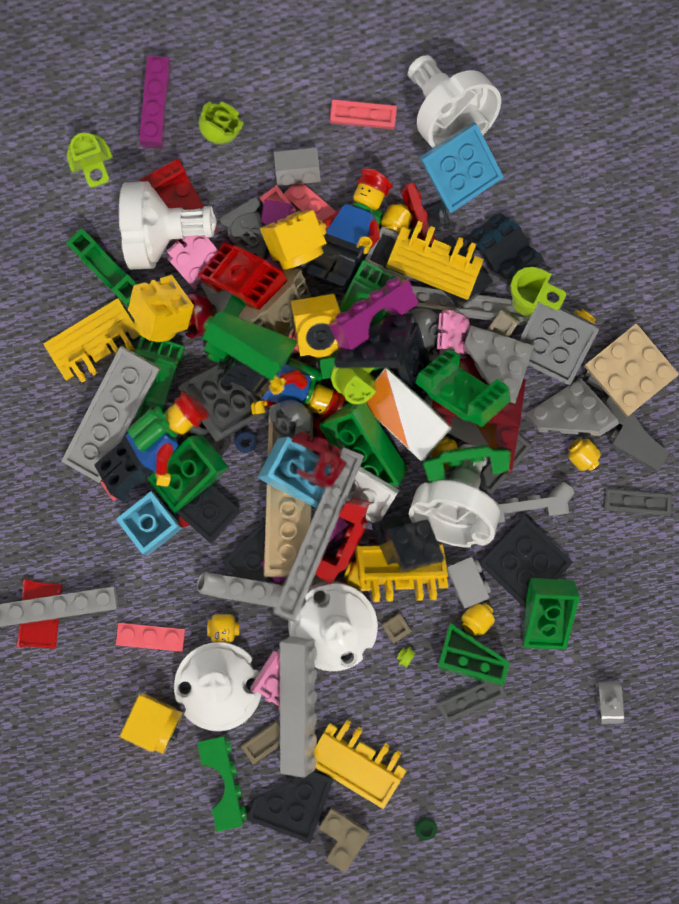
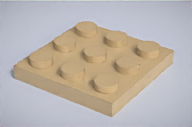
(631, 370)

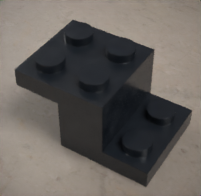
(504, 247)
(407, 542)

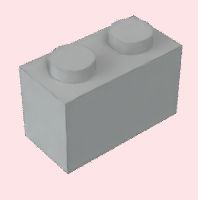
(297, 166)
(468, 582)

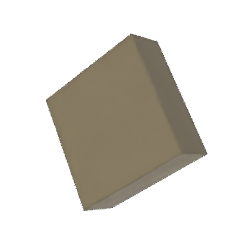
(396, 628)

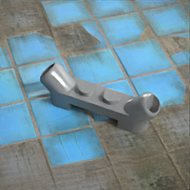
(555, 503)
(239, 589)

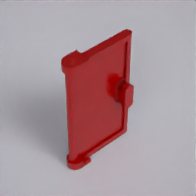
(39, 633)

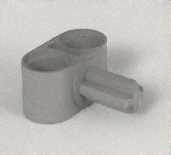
(610, 702)

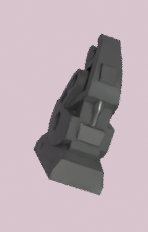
(244, 226)

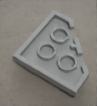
(499, 358)
(573, 411)

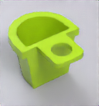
(88, 153)
(530, 287)
(354, 383)

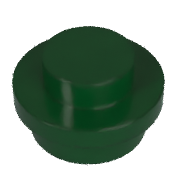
(426, 828)

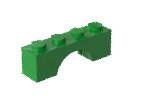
(102, 265)
(215, 753)

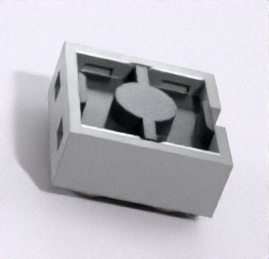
(381, 252)

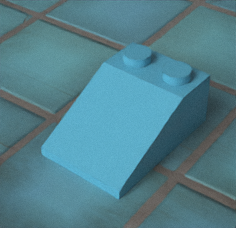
(282, 474)

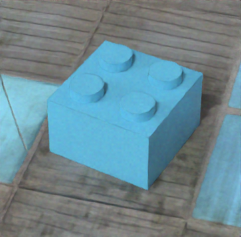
(149, 523)

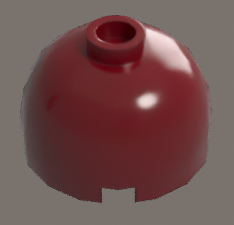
(201, 312)

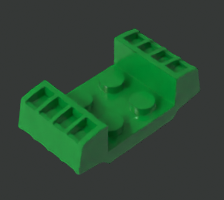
(365, 281)
(168, 357)
(462, 391)
(498, 457)

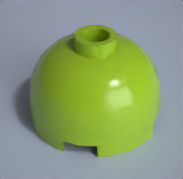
(219, 123)

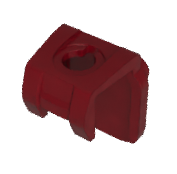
(326, 455)

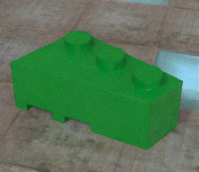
(472, 659)

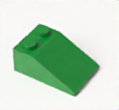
(191, 471)
(549, 613)

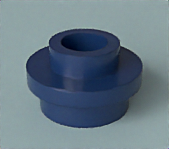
(238, 442)

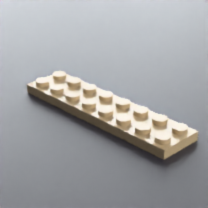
(285, 523)

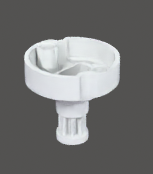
(452, 101)
(150, 224)
(457, 507)
(337, 623)
(218, 686)

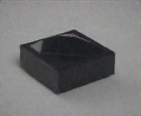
(437, 216)

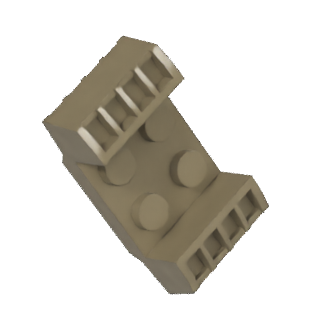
(277, 312)

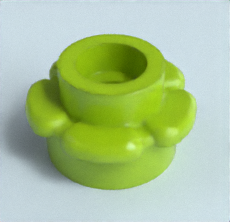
(405, 656)

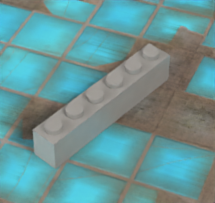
(297, 706)

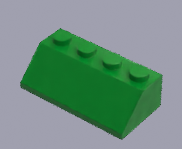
(360, 432)

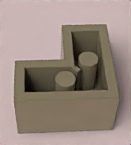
(349, 838)

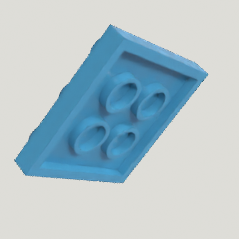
(461, 167)

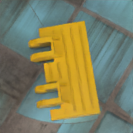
(435, 264)
(91, 339)
(375, 572)
(355, 766)

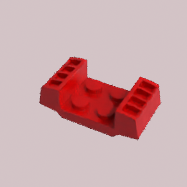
(174, 188)
(242, 275)
(331, 565)

